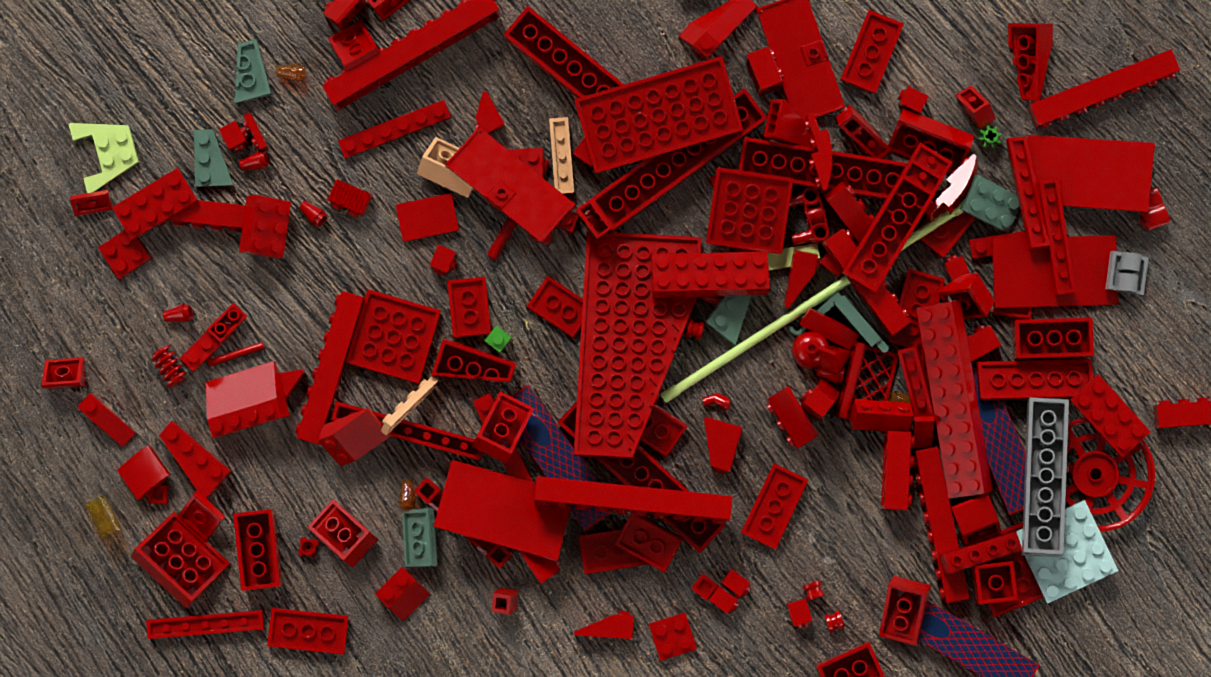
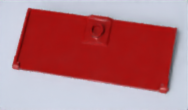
(801, 56)
(510, 185)

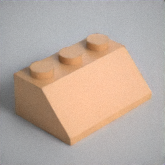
(434, 169)

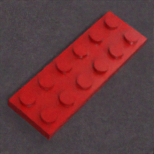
(1032, 379)

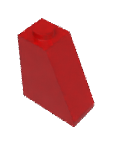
(786, 124)
(721, 443)

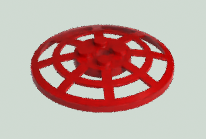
(1108, 477)

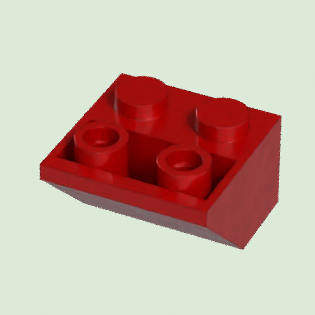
(976, 520)

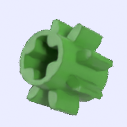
(992, 132)

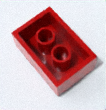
(265, 226)
(855, 662)

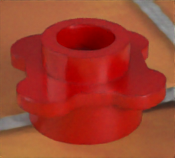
(303, 547)

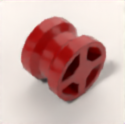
(694, 329)
(813, 590)
(834, 621)

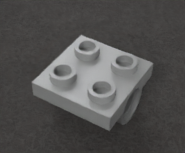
(1127, 272)

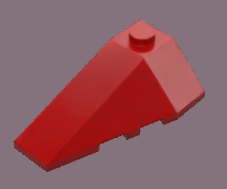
(714, 28)
(1031, 52)

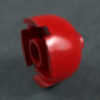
(806, 349)

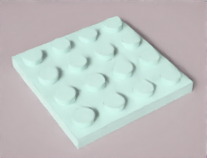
(1083, 559)

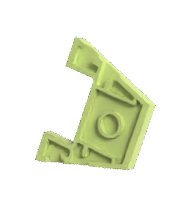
(114, 150)

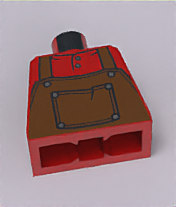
(593, 220)

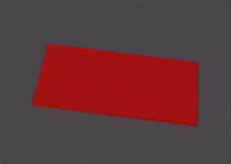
(1095, 171)
(1026, 278)
(500, 511)

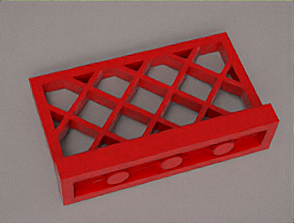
(852, 377)

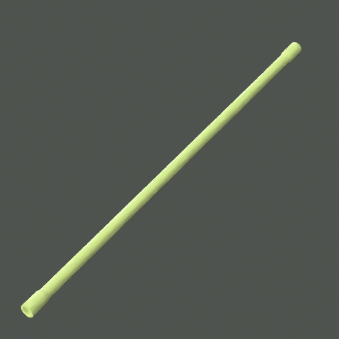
(676, 390)

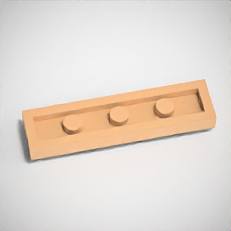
(561, 155)
(412, 402)

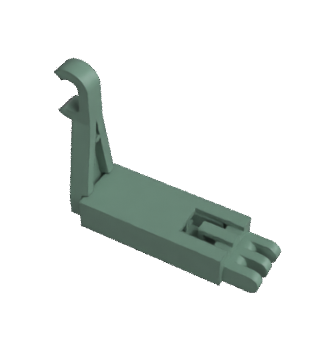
(854, 317)

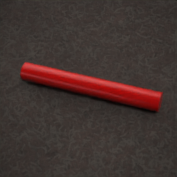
(236, 354)

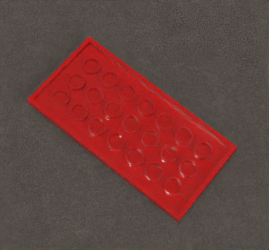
(658, 114)

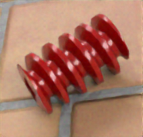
(168, 366)

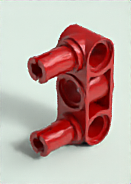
(814, 216)

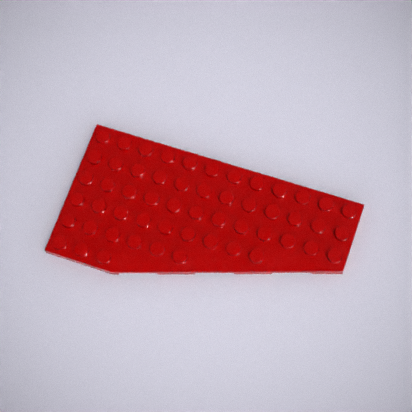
(625, 340)

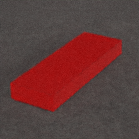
(829, 328)

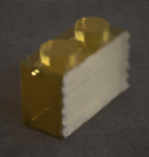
(103, 517)

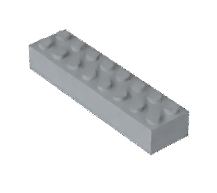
(1045, 477)

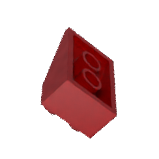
(503, 427)
(352, 436)
(342, 533)
(904, 610)

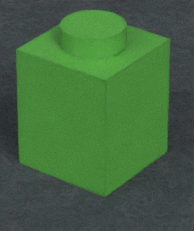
(498, 339)

